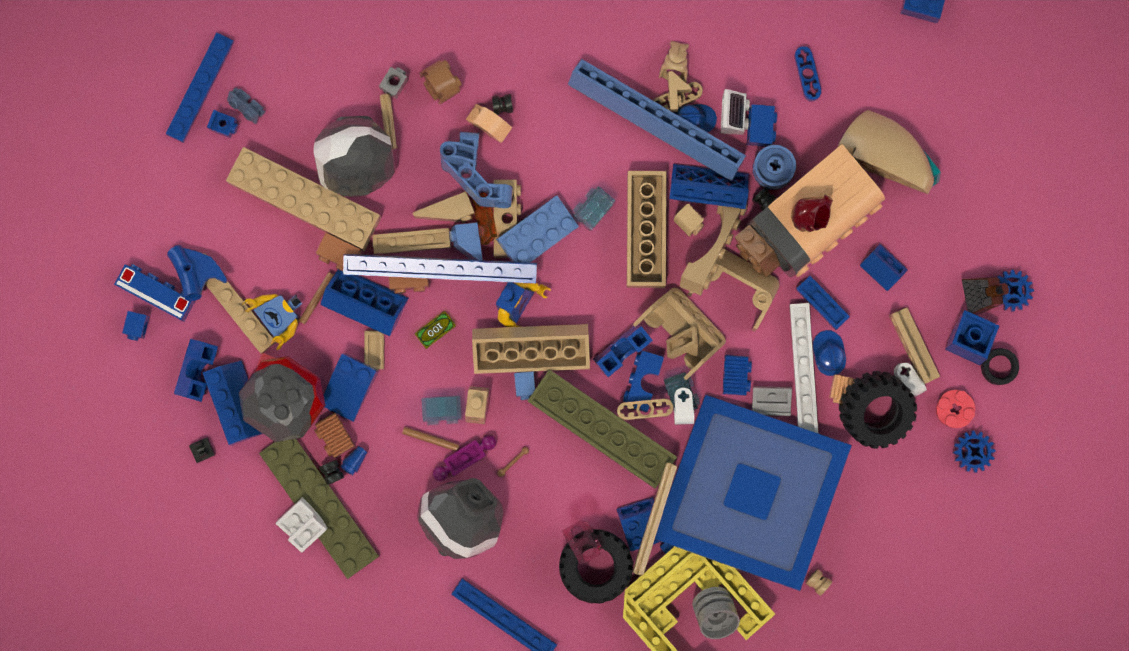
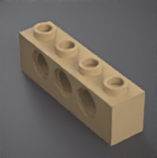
(514, 210)

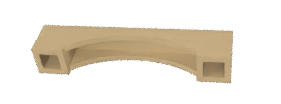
(697, 274)

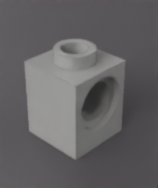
(394, 91)

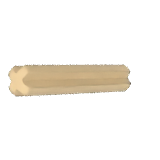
(388, 121)

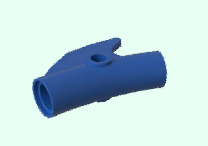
(194, 270)

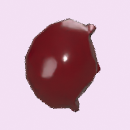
(811, 213)

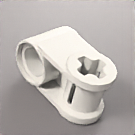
(911, 379)
(683, 410)

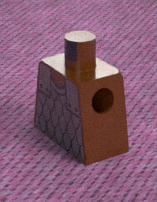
(983, 294)

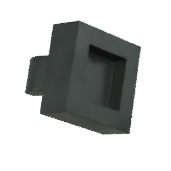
(202, 450)

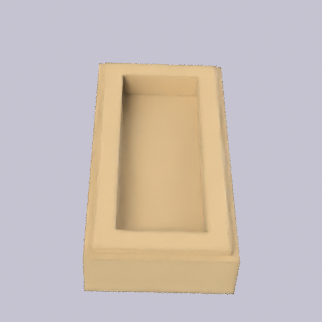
(374, 349)

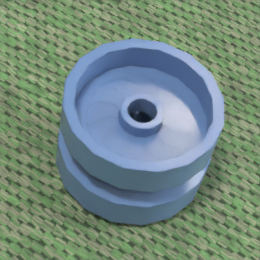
(777, 156)

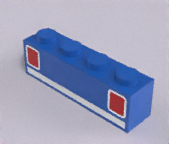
(153, 292)

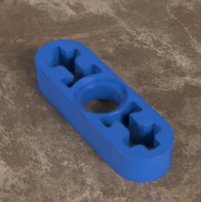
(799, 61)

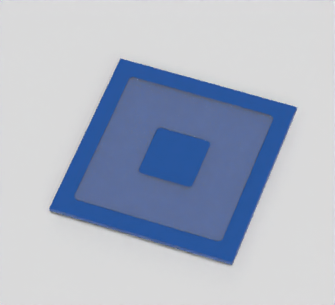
(752, 492)

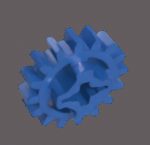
(1018, 296)
(964, 443)

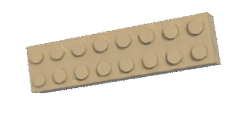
(303, 199)

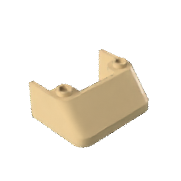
(742, 270)
(678, 314)

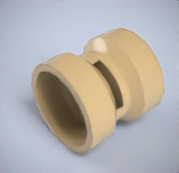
(818, 582)

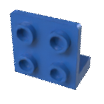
(634, 521)

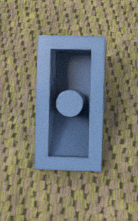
(467, 240)

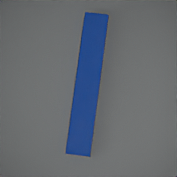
(502, 617)

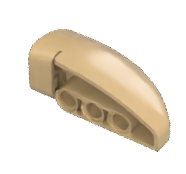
(888, 151)

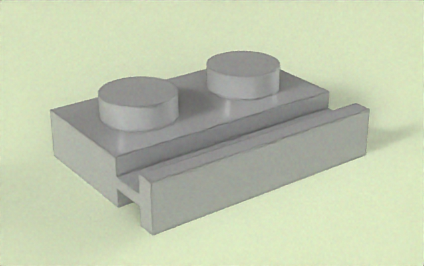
(772, 400)

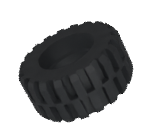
(890, 428)
(603, 592)

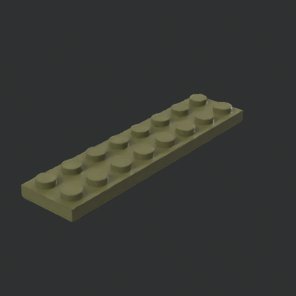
(601, 428)
(303, 479)

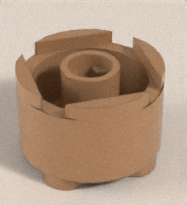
(440, 81)

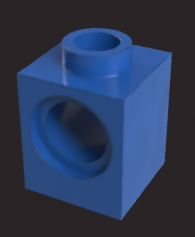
(135, 325)

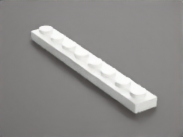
(803, 366)

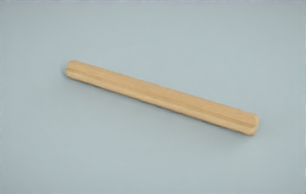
(654, 519)

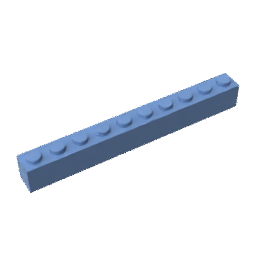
(656, 119)

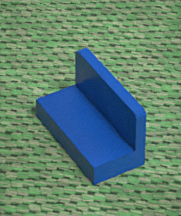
(883, 267)

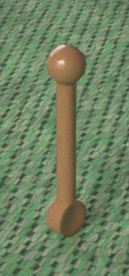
(501, 472)

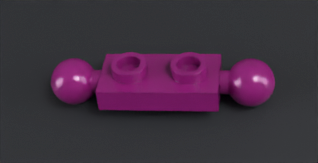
(464, 458)

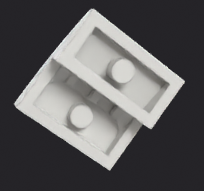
(302, 524)

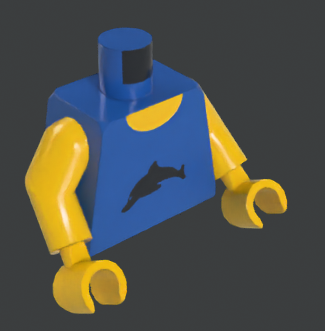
(515, 299)

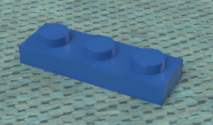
(822, 302)

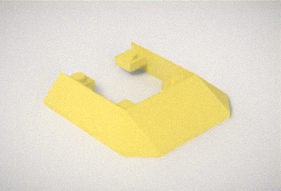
(668, 578)

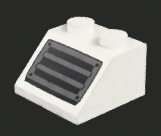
(733, 112)

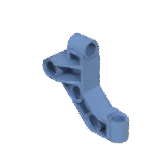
(461, 159)

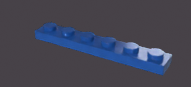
(200, 87)

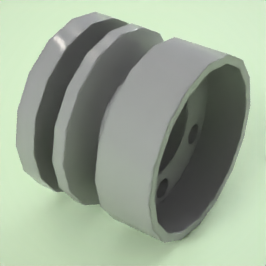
(715, 613)

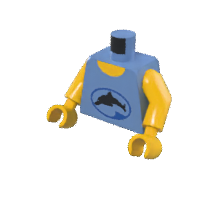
(276, 315)

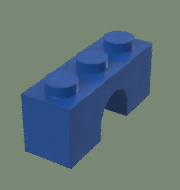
(631, 341)
(196, 358)
(646, 365)

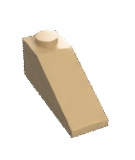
(452, 209)

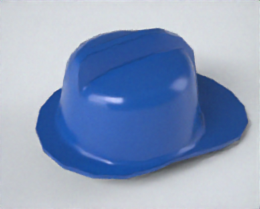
(698, 115)
(829, 353)

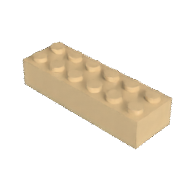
(646, 229)
(530, 348)

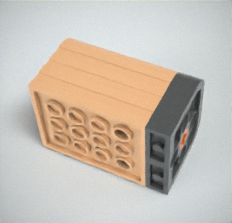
(853, 198)

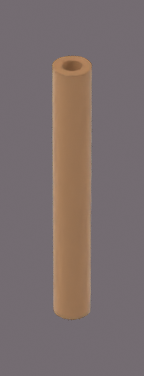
(316, 298)
(431, 439)

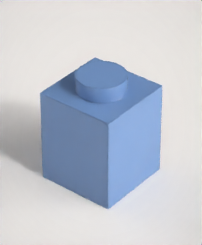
(524, 384)

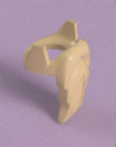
(676, 61)

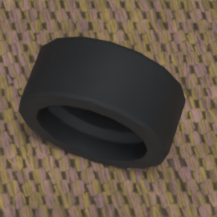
(1014, 364)

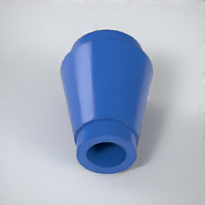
(353, 461)

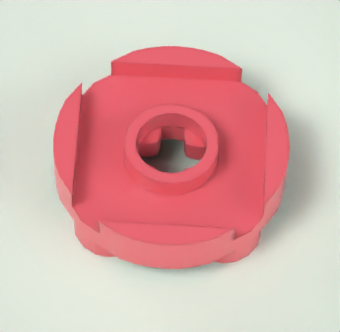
(966, 411)

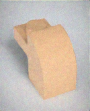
(489, 122)

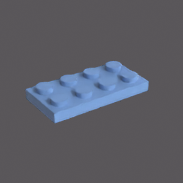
(537, 232)

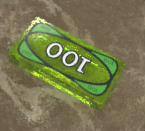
(435, 330)

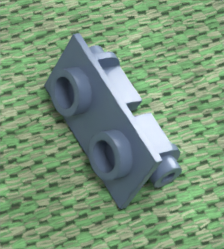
(238, 100)

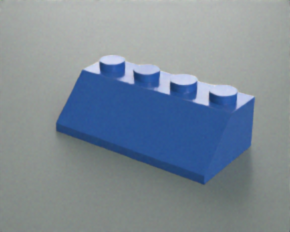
(364, 301)
(224, 387)

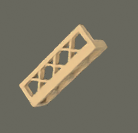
(914, 345)

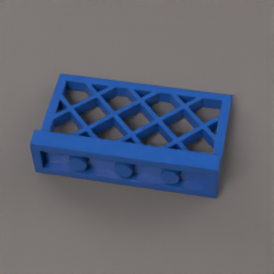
(708, 193)

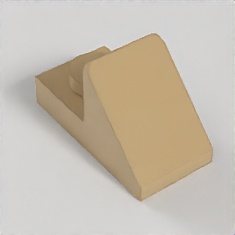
(675, 86)
(683, 343)

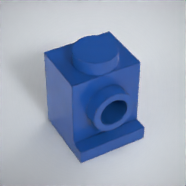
(230, 127)

